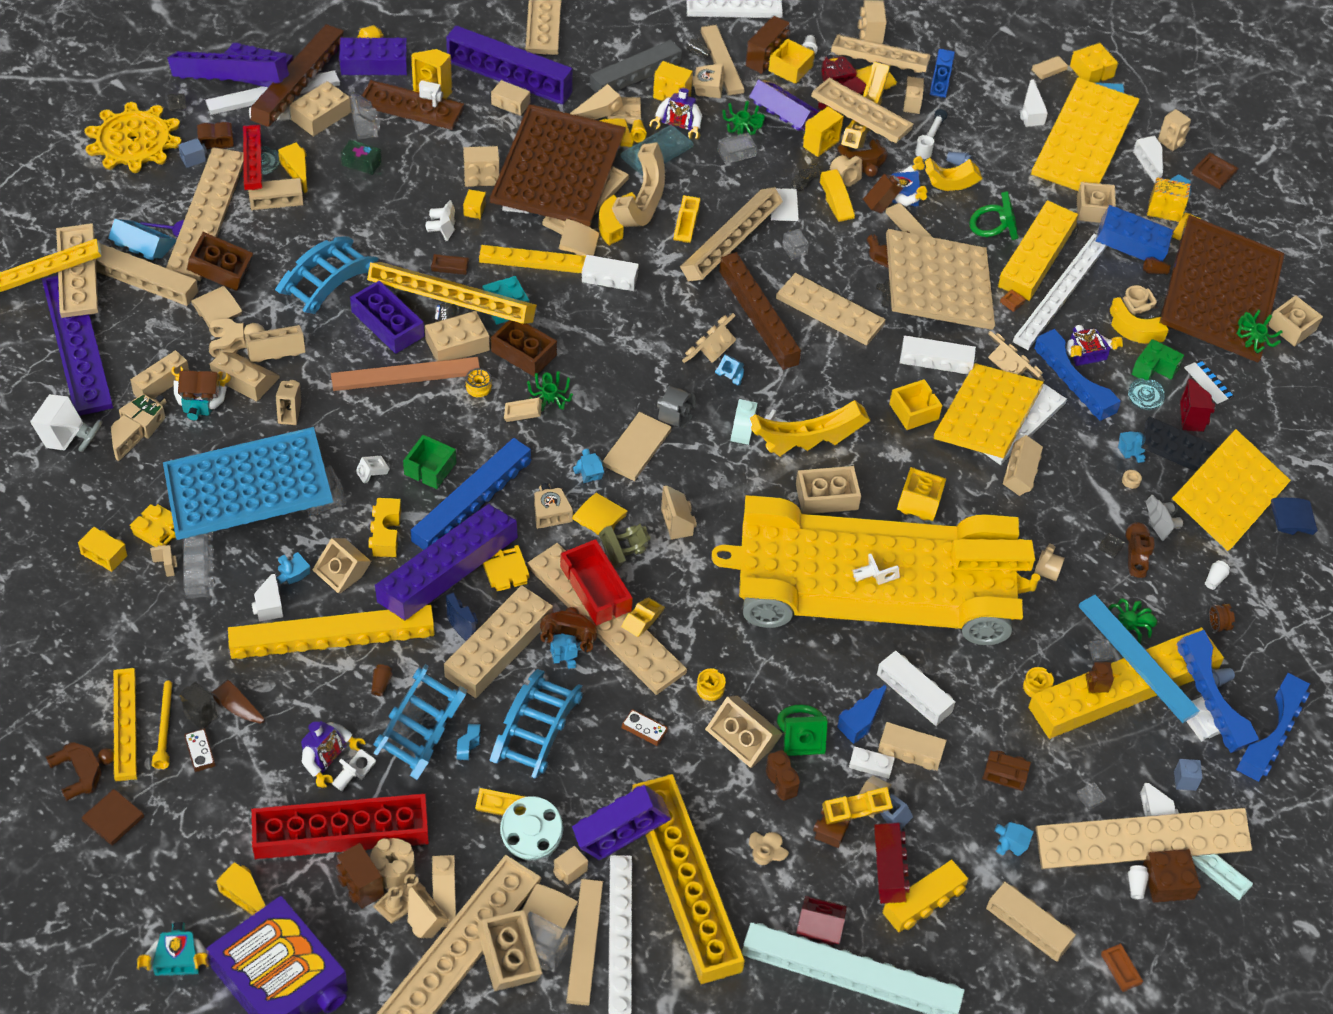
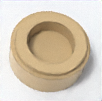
(1131, 479)

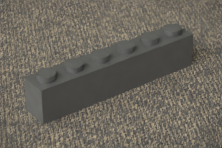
(636, 67)

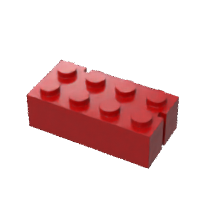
(596, 582)

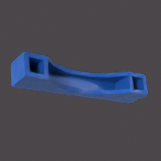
(1098, 399)
(1234, 728)
(1257, 756)

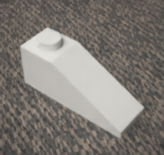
(1034, 110)
(1149, 154)

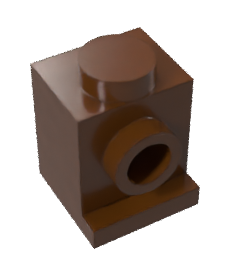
(1100, 678)

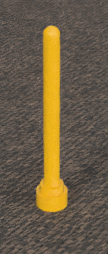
(161, 758)

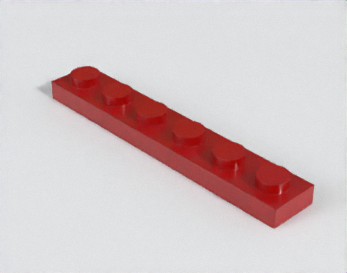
(252, 157)

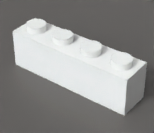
(937, 355)
(916, 688)

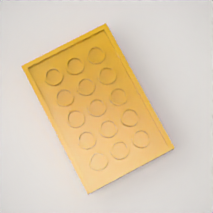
(988, 410)
(1231, 489)

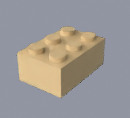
(320, 108)
(457, 337)
(828, 490)
(509, 950)

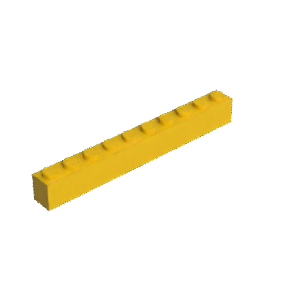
(452, 292)
(327, 632)

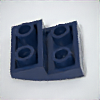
(1293, 515)
(461, 617)

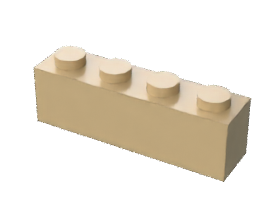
(1031, 921)

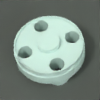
(531, 828)

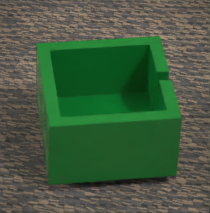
(429, 461)

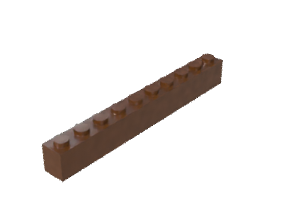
(300, 71)

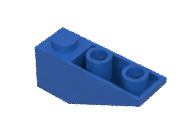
(942, 73)
(859, 719)

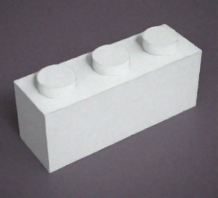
(610, 272)

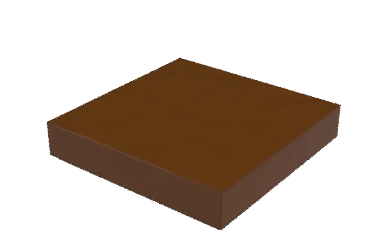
(1214, 171)
(112, 817)

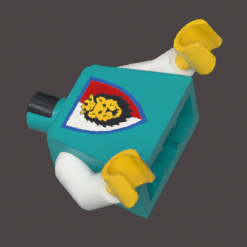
(198, 406)
(175, 953)

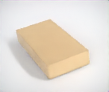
(1049, 67)
(523, 409)

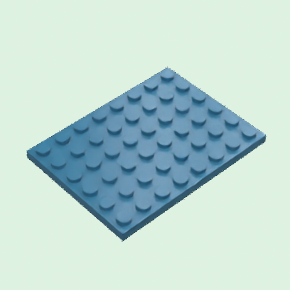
(246, 483)

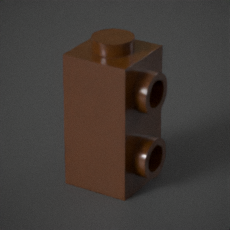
(883, 193)

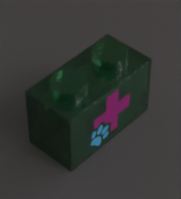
(361, 157)

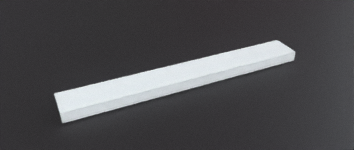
(246, 98)

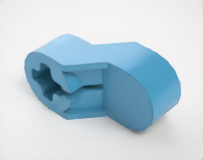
(468, 741)

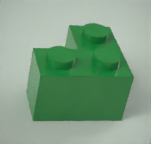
(1157, 359)

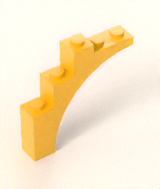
(856, 133)
(808, 433)

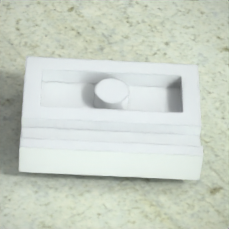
(1203, 722)

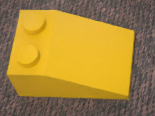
(921, 494)

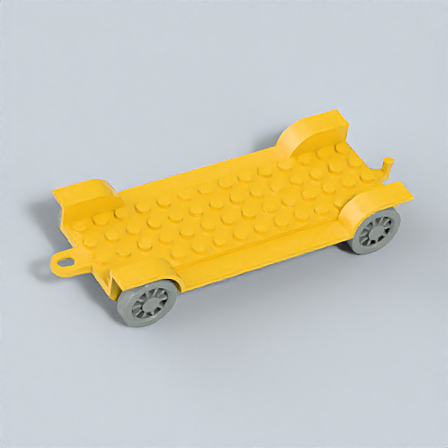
(808, 563)

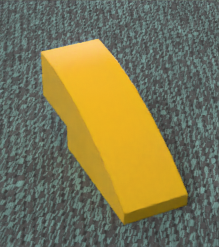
(837, 195)
(687, 219)
(642, 616)

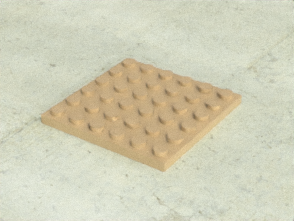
(939, 279)

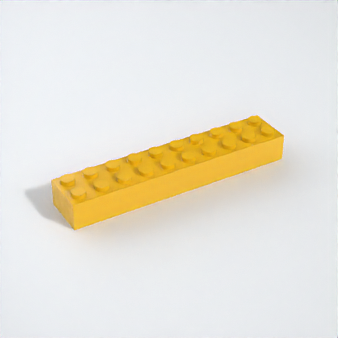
(1072, 706)
(692, 889)

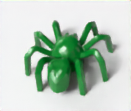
(743, 118)
(1257, 331)
(549, 390)
(1131, 620)

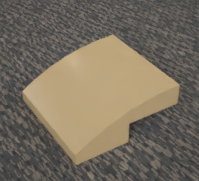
(629, 111)
(578, 238)
(217, 305)
(550, 905)

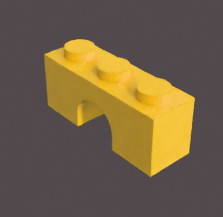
(386, 514)
(857, 806)

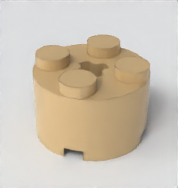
(393, 860)

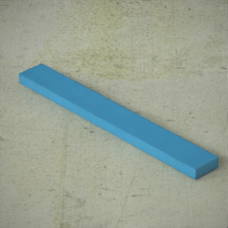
(1139, 659)

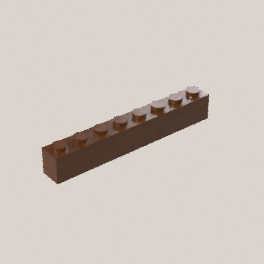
(760, 311)

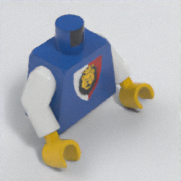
(910, 182)

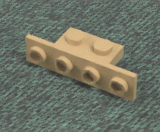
(715, 343)
(1008, 360)

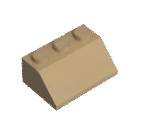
(245, 376)
(743, 730)

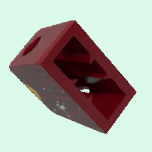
(837, 69)

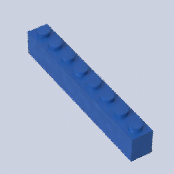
(472, 493)

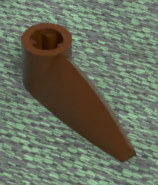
(233, 700)

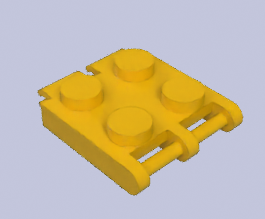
(154, 526)
(506, 569)

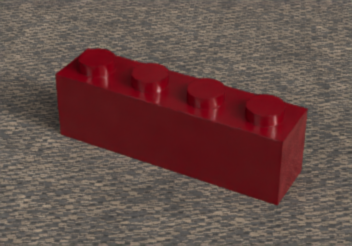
(890, 863)

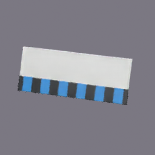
(1209, 381)

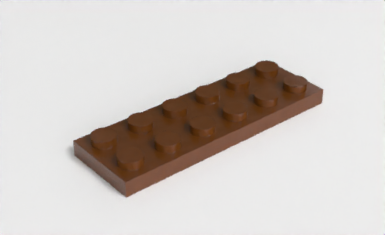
(410, 105)

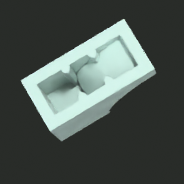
(742, 425)

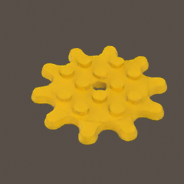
(116, 133)

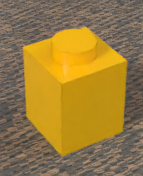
(474, 204)

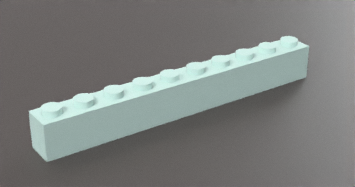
(851, 971)

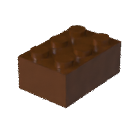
(765, 43)
(219, 261)
(524, 346)

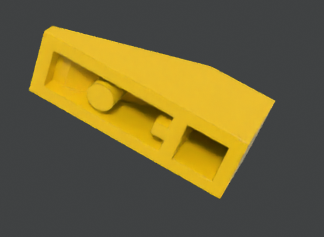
(293, 160)
(240, 888)

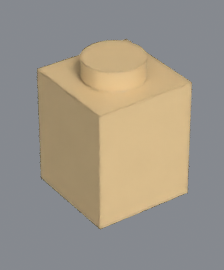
(570, 865)

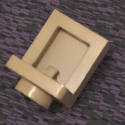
(164, 553)

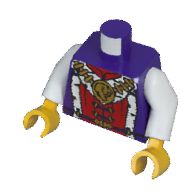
(680, 112)
(1090, 346)
(323, 746)

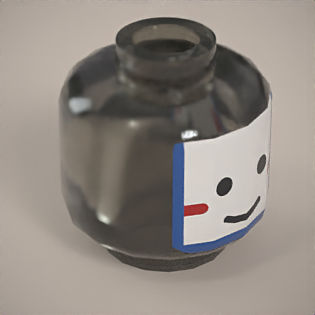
(446, 311)

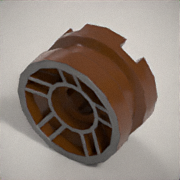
(1221, 617)

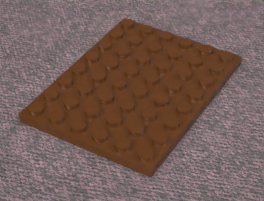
(558, 165)
(1218, 281)

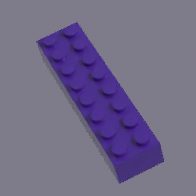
(509, 64)
(446, 561)

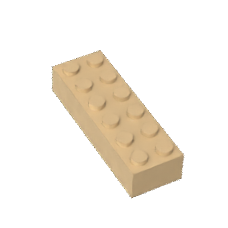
(497, 641)

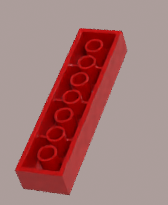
(337, 825)

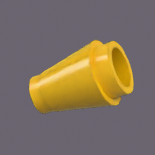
(638, 131)

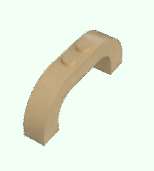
(640, 211)

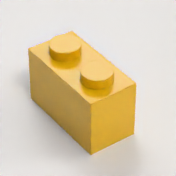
(102, 548)

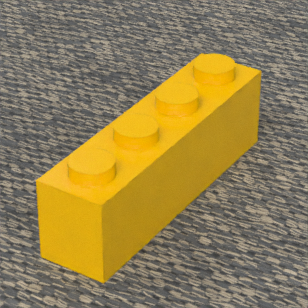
(992, 554)
(926, 896)

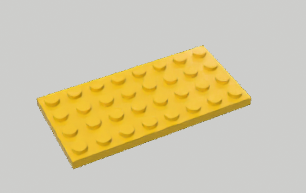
(1085, 135)

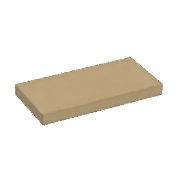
(636, 446)

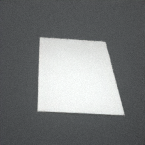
(788, 208)

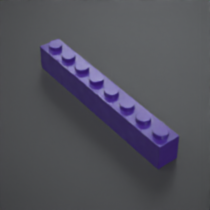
(228, 66)

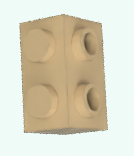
(510, 97)
(1174, 130)

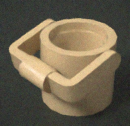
(848, 171)
(1136, 299)
(1049, 563)

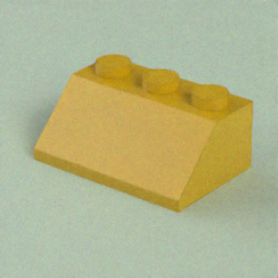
(432, 67)

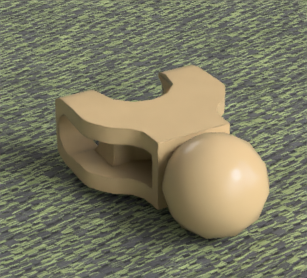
(232, 335)

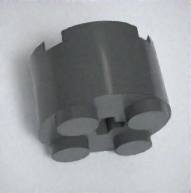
(676, 407)

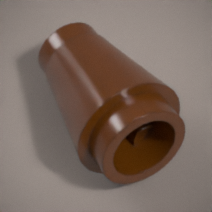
(1155, 266)
(381, 677)

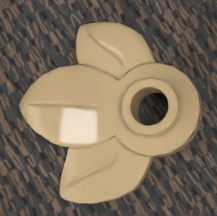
(767, 848)

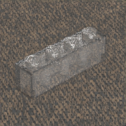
(198, 566)

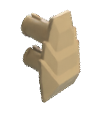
(395, 902)

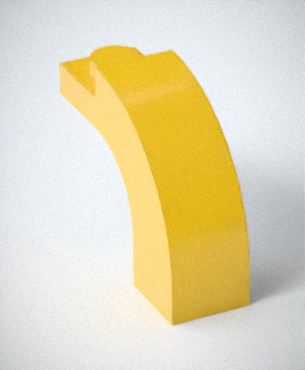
(954, 178)
(609, 227)
(1135, 328)

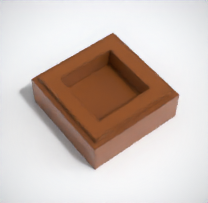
(1012, 300)

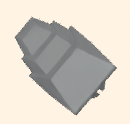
(1160, 517)

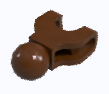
(1139, 548)

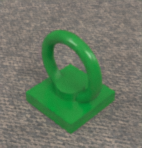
(1006, 216)
(803, 734)

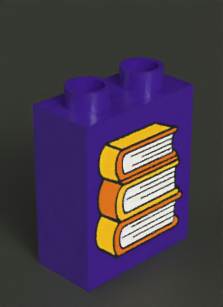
(278, 965)

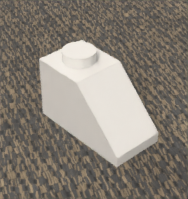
(267, 600)
(1155, 802)

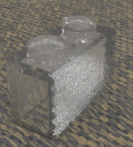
(737, 148)

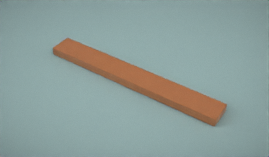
(403, 374)

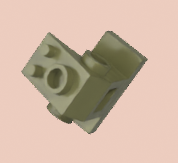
(636, 536)

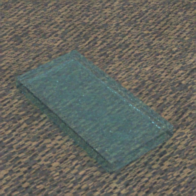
(670, 141)

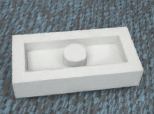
(871, 762)

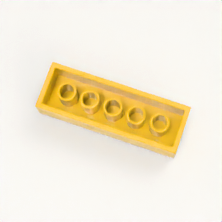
(1038, 250)

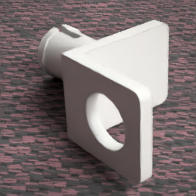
(872, 570)
(351, 770)

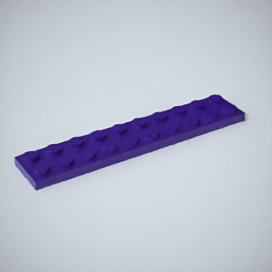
(78, 355)

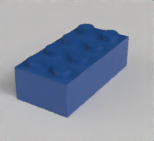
(1133, 234)

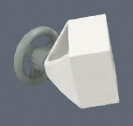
(59, 423)

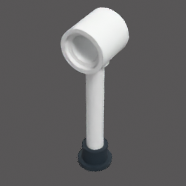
(926, 142)

